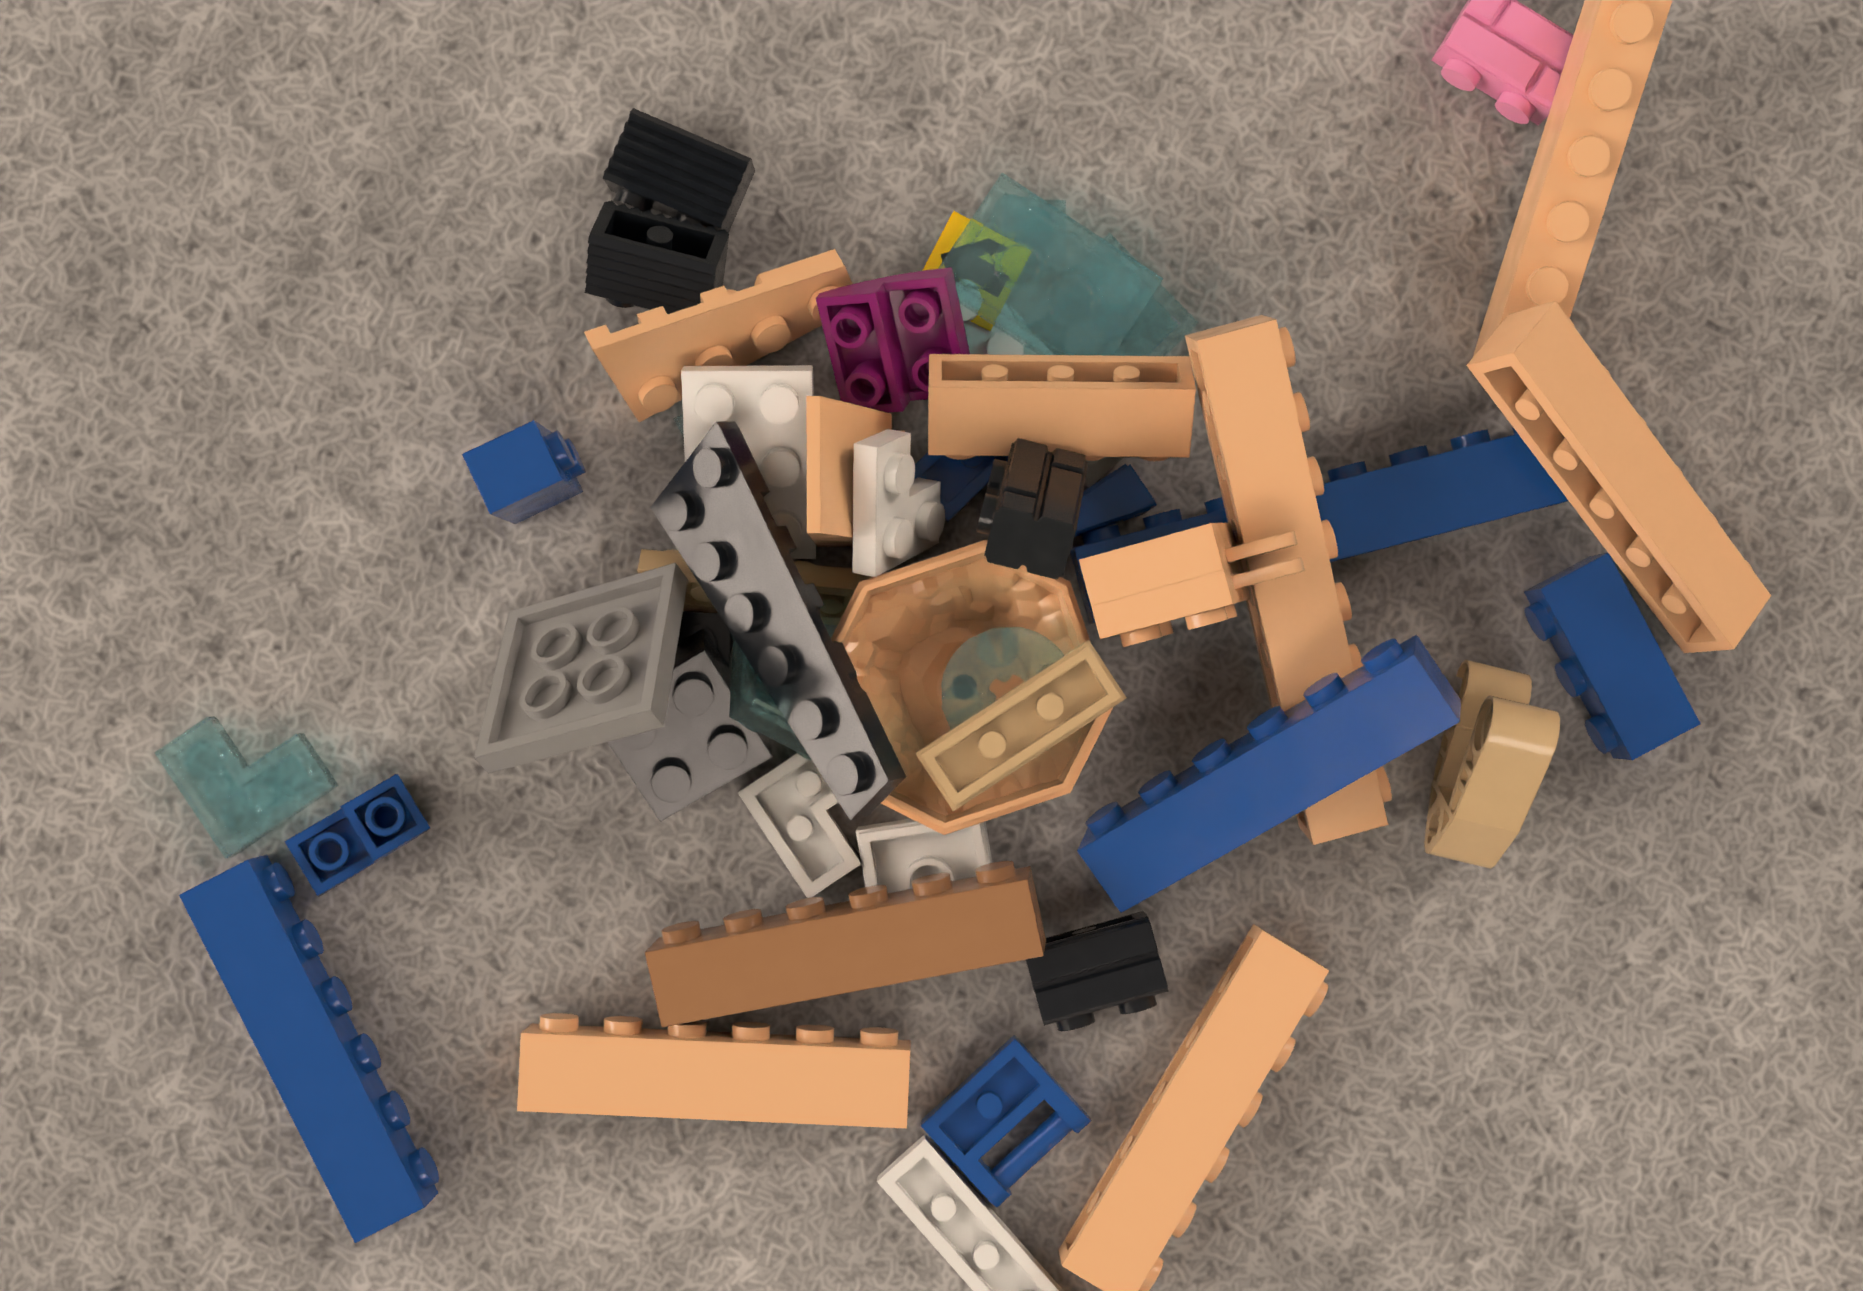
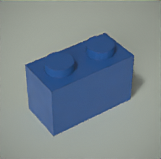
(525, 471)

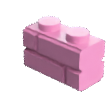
(1506, 55)

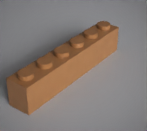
(846, 944)

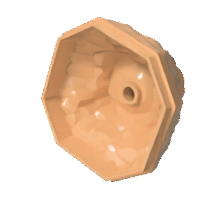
(900, 641)

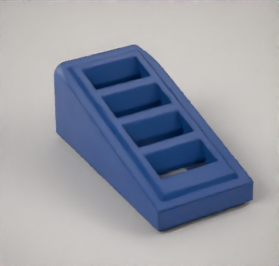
(1114, 500)

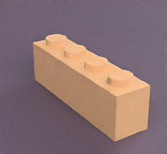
(1061, 401)

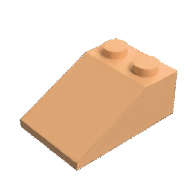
(831, 436)

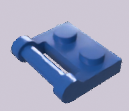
(990, 1107)

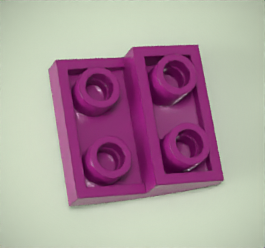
(884, 335)

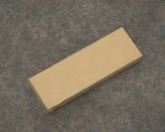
(1020, 725)

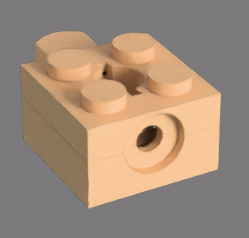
(1174, 577)

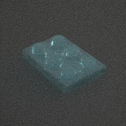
(1046, 276)

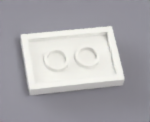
(772, 416)

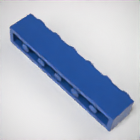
(1271, 772)
(312, 1046)

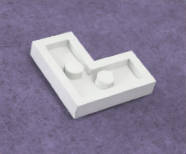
(891, 509)
(794, 815)

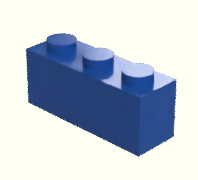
(1609, 658)

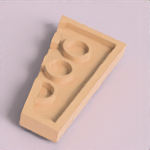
(719, 331)

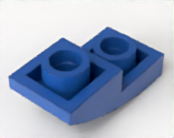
(357, 835)

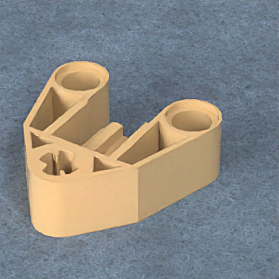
(1488, 766)

